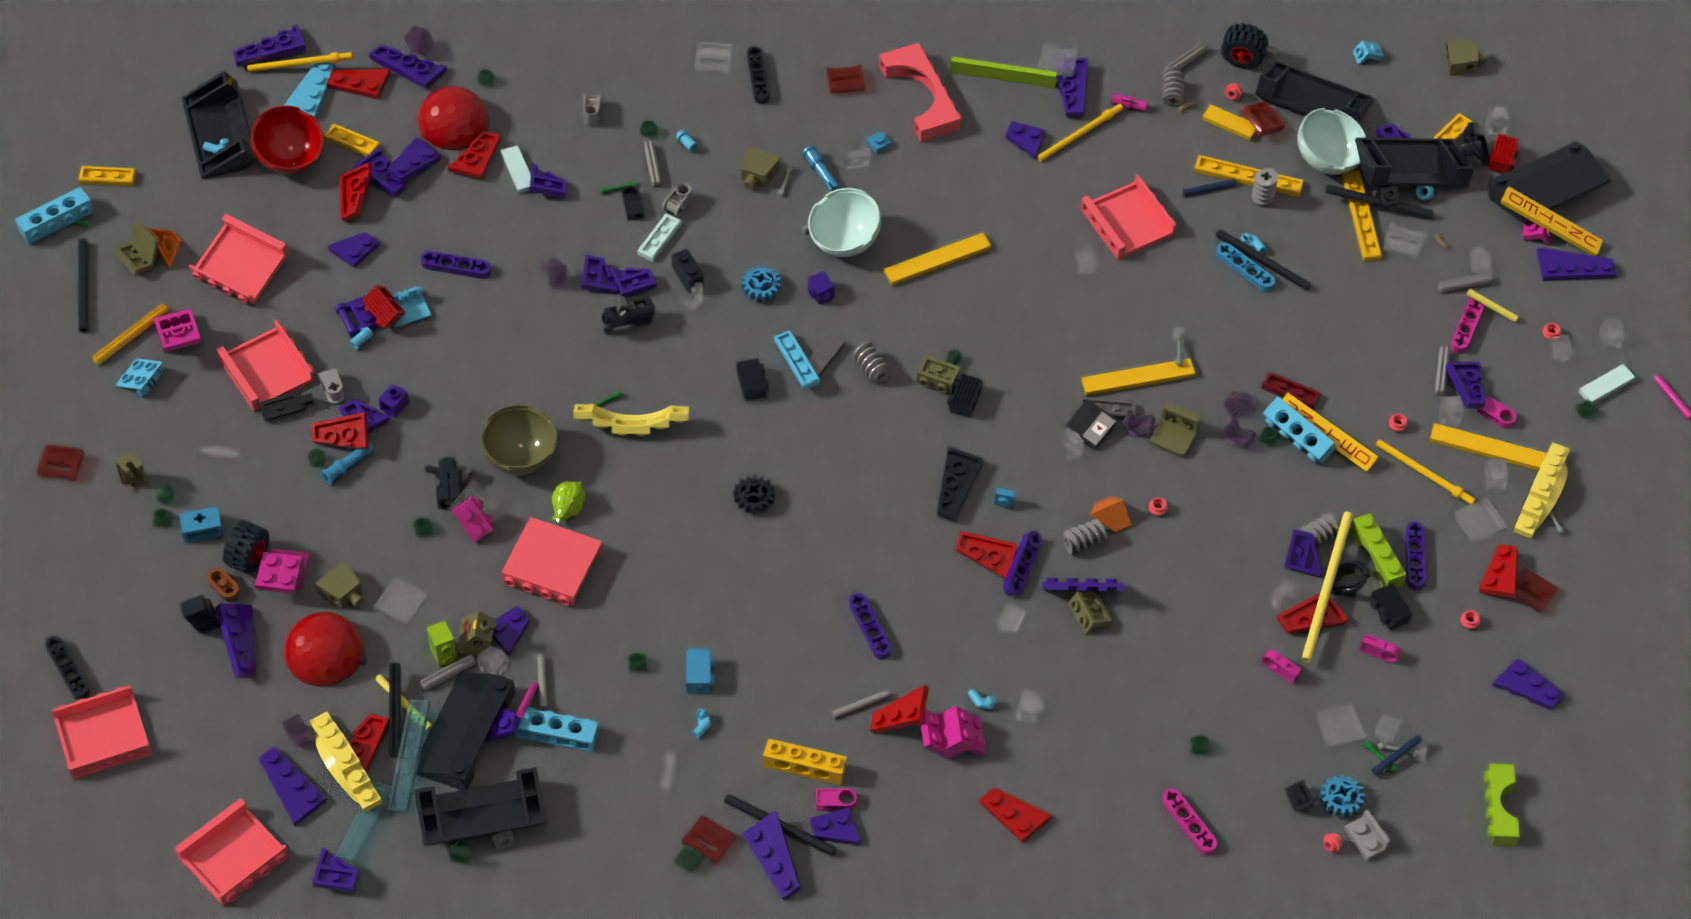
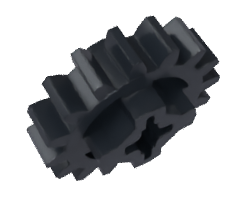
(754, 494)

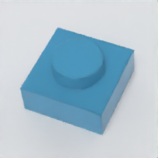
(878, 142)
(1004, 497)

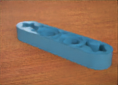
(1247, 265)

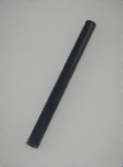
(1374, 200)
(1264, 260)
(83, 284)
(788, 829)

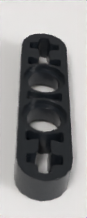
(760, 74)
(68, 667)

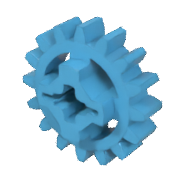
(761, 283)
(1342, 795)

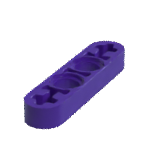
(456, 261)
(1412, 555)
(1019, 561)
(869, 626)

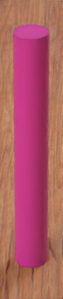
(1674, 398)
(527, 699)

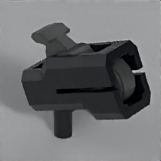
(626, 313)
(451, 480)

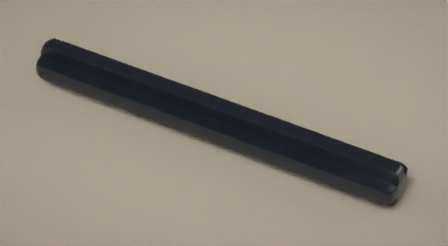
(394, 709)

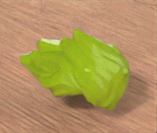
(567, 500)

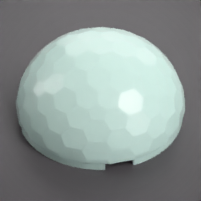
(1329, 142)
(845, 222)

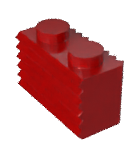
(1503, 154)
(383, 307)

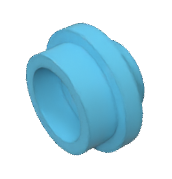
(1419, 192)

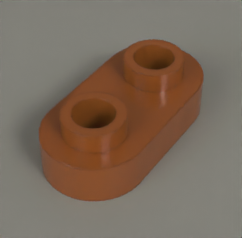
(223, 586)

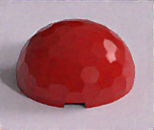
(452, 117)
(287, 139)
(323, 649)

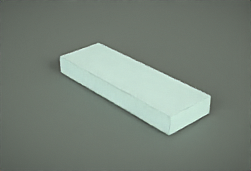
(517, 168)
(659, 237)
(1607, 384)

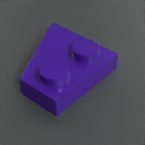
(546, 183)
(633, 280)
(510, 628)
(334, 873)

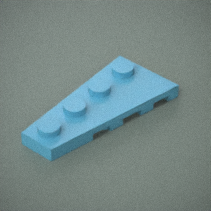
(312, 89)

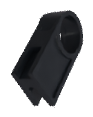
(633, 206)

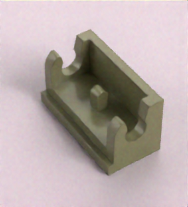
(130, 471)

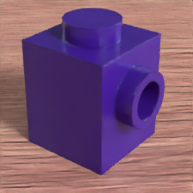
(820, 287)
(393, 400)

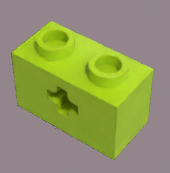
(441, 643)

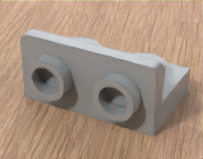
(1368, 836)

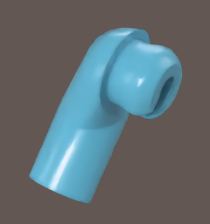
(215, 148)
(1253, 241)
(982, 703)
(704, 723)

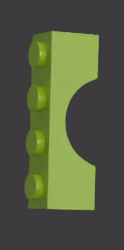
(1369, 535)
(1503, 826)

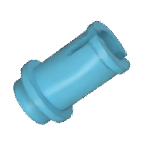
(684, 138)
(363, 336)

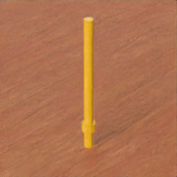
(333, 58)
(1106, 116)
(1456, 491)

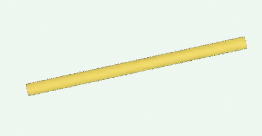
(1327, 587)

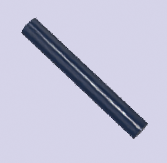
(1209, 187)
(1396, 755)

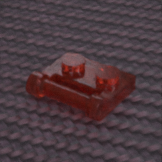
(845, 79)
(1265, 114)
(63, 457)
(1536, 587)
(711, 834)

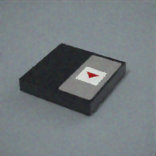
(1092, 424)

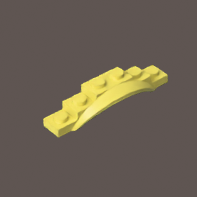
(631, 424)
(1544, 491)
(343, 762)

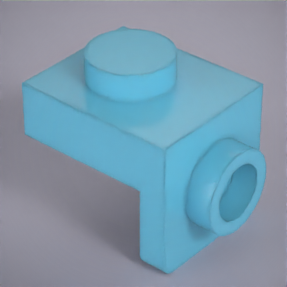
(1367, 50)

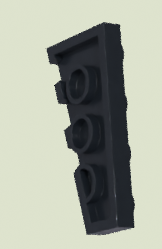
(958, 478)

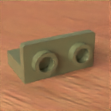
(937, 374)
(1089, 610)

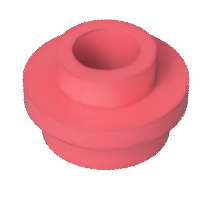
(1234, 87)
(1551, 327)
(1398, 418)
(1158, 502)
(1470, 615)
(1332, 842)

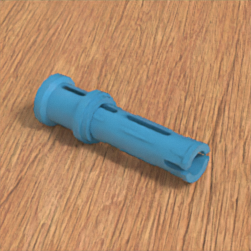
(817, 163)
(340, 467)

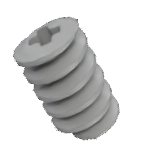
(1173, 86)
(1264, 186)
(871, 363)
(1323, 528)
(1084, 534)

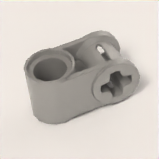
(591, 109)
(678, 199)
(332, 386)

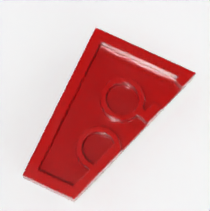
(359, 82)
(477, 157)
(353, 191)
(343, 431)
(988, 552)
(1502, 572)
(1301, 616)
(902, 712)
(368, 739)
(1014, 814)

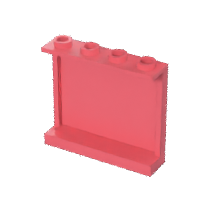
(1129, 218)
(241, 260)
(267, 366)
(551, 561)
(101, 732)
(231, 852)

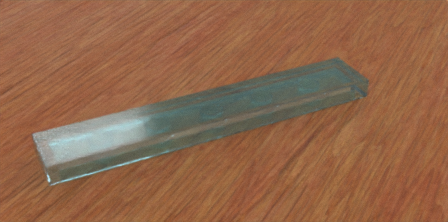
(408, 756)
(361, 828)

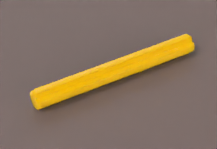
(129, 334)

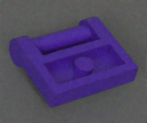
(358, 310)

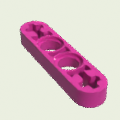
(1468, 323)
(1192, 820)

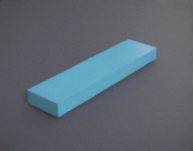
(796, 360)

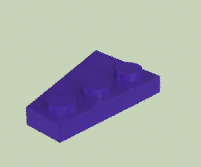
(412, 160)
(380, 173)
(1467, 381)
(1528, 683)

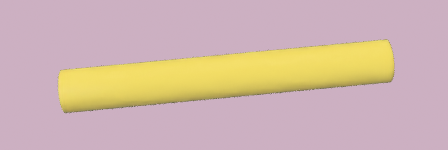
(1492, 305)

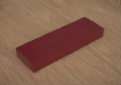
(1281, 386)

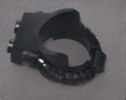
(1475, 144)
(1345, 568)

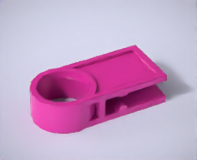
(1493, 410)
(1380, 648)
(1281, 666)
(829, 799)

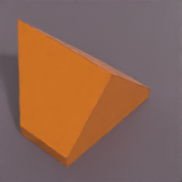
(167, 244)
(1112, 514)

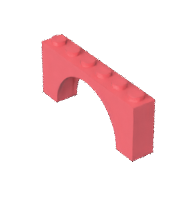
(913, 63)

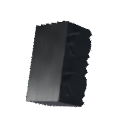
(687, 269)
(751, 379)
(965, 395)
(1390, 606)
(200, 614)

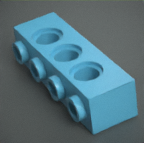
(54, 215)
(1280, 409)
(564, 736)

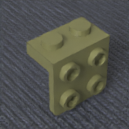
(140, 252)
(1176, 429)

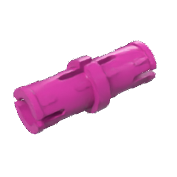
(1140, 104)

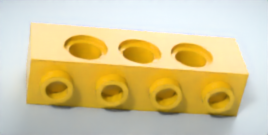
(804, 761)

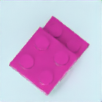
(177, 330)
(282, 570)
(953, 733)

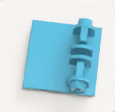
(414, 305)
(141, 376)

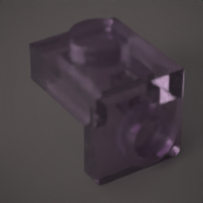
(556, 272)
(1239, 402)
(1139, 424)
(1238, 436)
(297, 731)

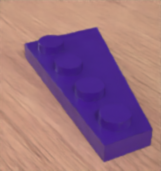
(280, 45)
(408, 66)
(1074, 89)
(1573, 266)
(1090, 584)
(238, 633)
(292, 787)
(771, 850)

